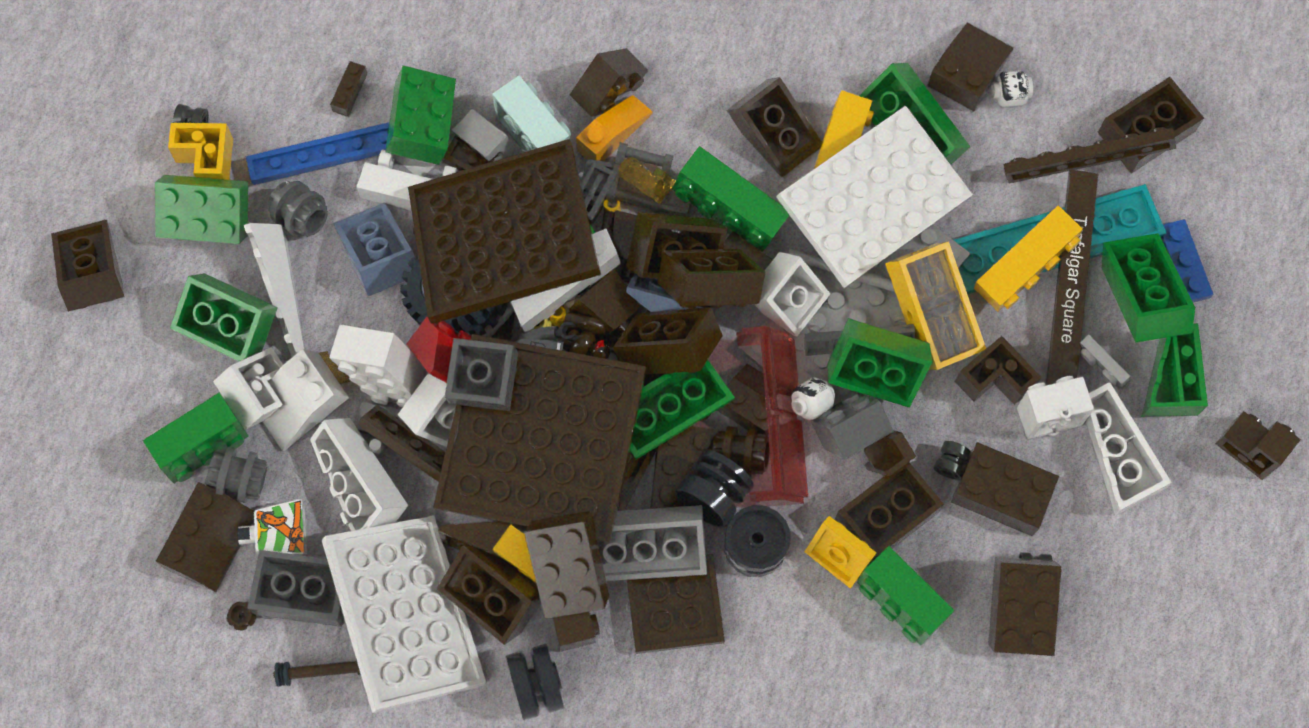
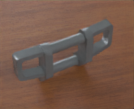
(631, 197)

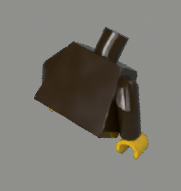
(620, 229)
(601, 308)

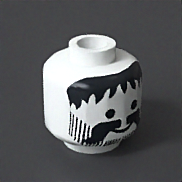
(1012, 88)
(812, 398)

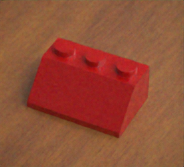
(433, 346)

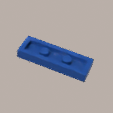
(1187, 260)

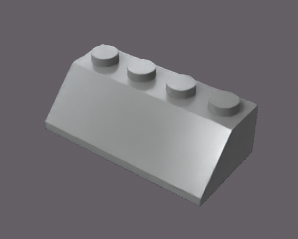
(655, 544)

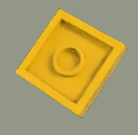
(840, 551)

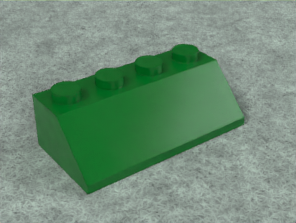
(902, 87)
(675, 404)

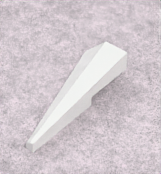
(273, 258)

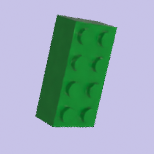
(729, 199)
(1148, 288)

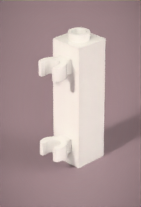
(387, 185)

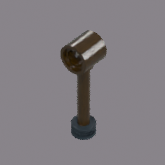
(284, 673)

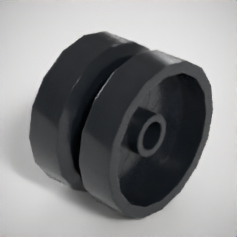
(761, 524)
(535, 681)

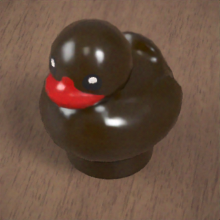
(586, 345)

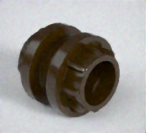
(747, 451)

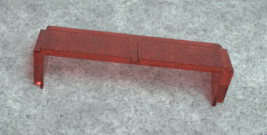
(784, 428)

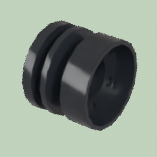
(715, 486)

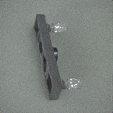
(822, 342)

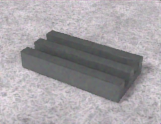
(603, 170)

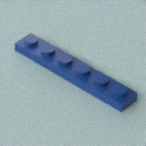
(317, 154)

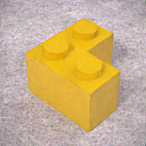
(204, 145)

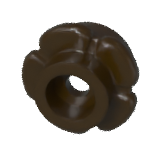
(233, 616)

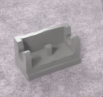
(484, 136)

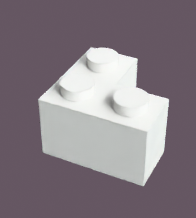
(248, 389)

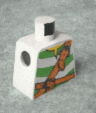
(278, 529)

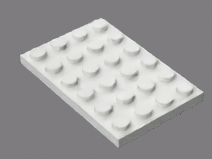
(874, 196)
(401, 628)

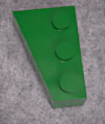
(1177, 378)

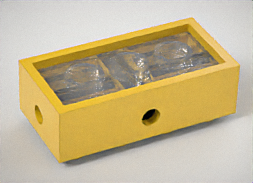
(936, 303)

